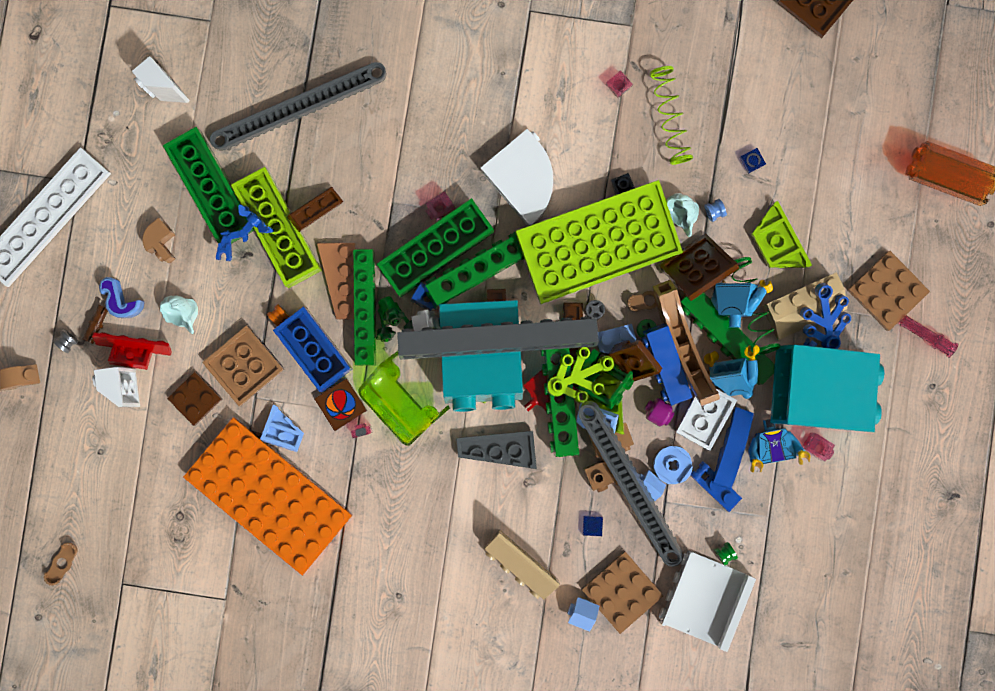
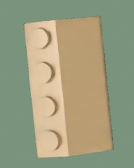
(785, 311)
(522, 565)

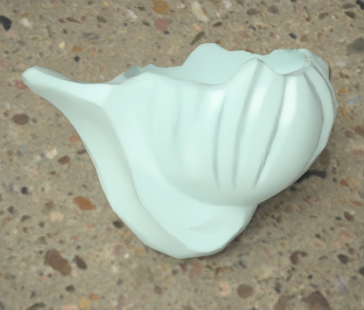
(683, 211)
(179, 311)

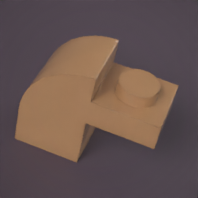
(155, 237)
(18, 376)

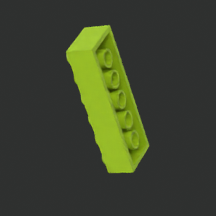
(285, 245)

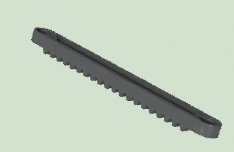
(298, 106)
(630, 483)

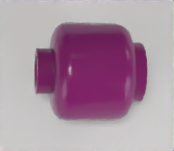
(659, 412)

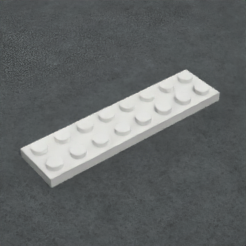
(48, 213)

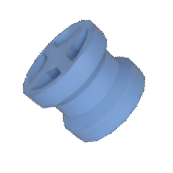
(715, 210)

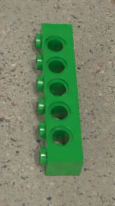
(440, 296)
(364, 307)
(569, 446)

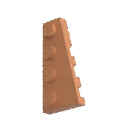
(339, 274)

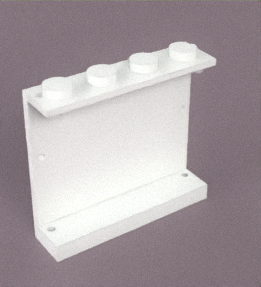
(707, 600)

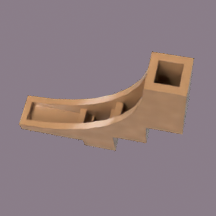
(673, 316)

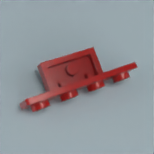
(131, 351)

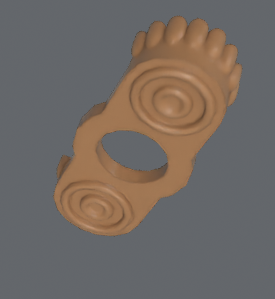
(637, 303)
(56, 574)

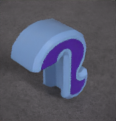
(115, 300)

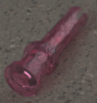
(936, 340)

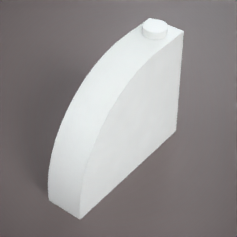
(522, 176)

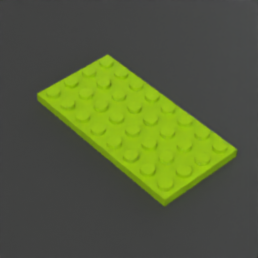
(599, 242)

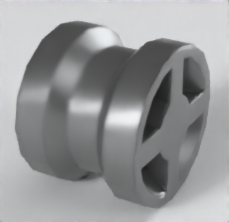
(597, 307)
(65, 341)

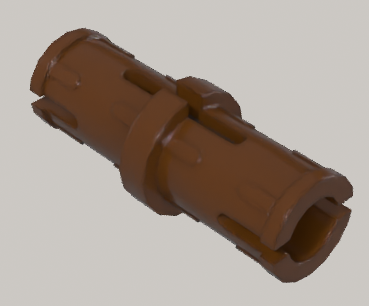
(95, 323)

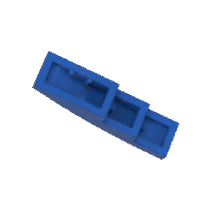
(733, 448)

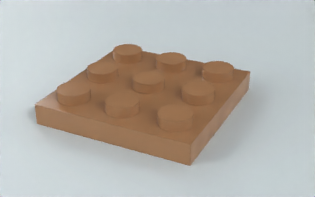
(888, 290)
(243, 366)
(622, 592)

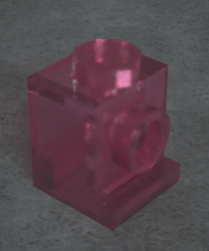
(440, 200)
(826, 450)

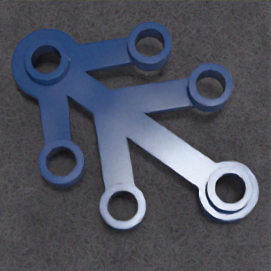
(827, 319)

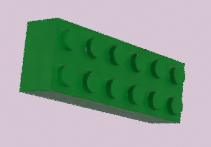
(206, 183)
(436, 247)

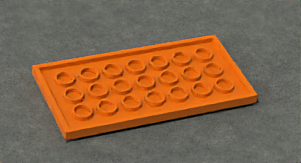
(267, 496)

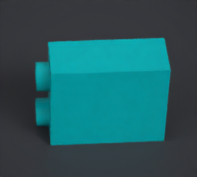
(481, 376)
(826, 388)

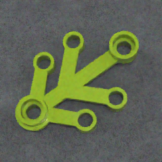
(577, 376)

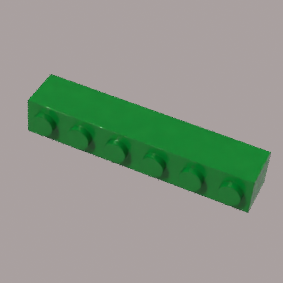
(731, 340)

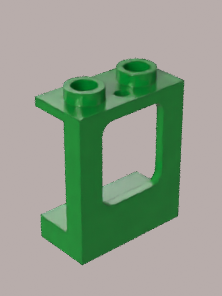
(626, 379)

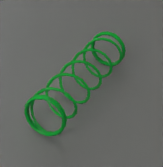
(771, 347)

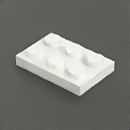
(705, 422)

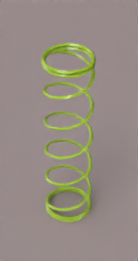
(685, 158)

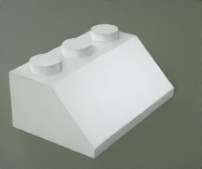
(157, 82)
(118, 385)

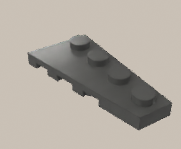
(505, 448)

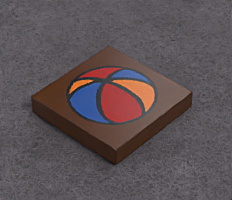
(340, 404)

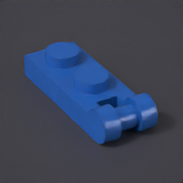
(725, 497)

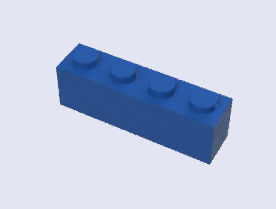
(672, 375)

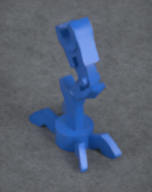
(253, 220)

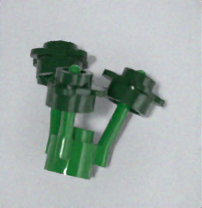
(390, 314)

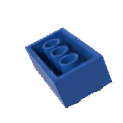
(312, 349)

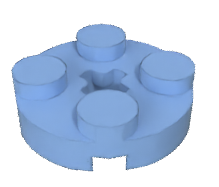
(662, 469)

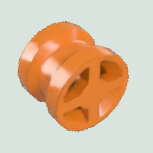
(278, 315)

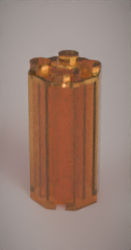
(952, 173)

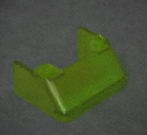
(395, 404)

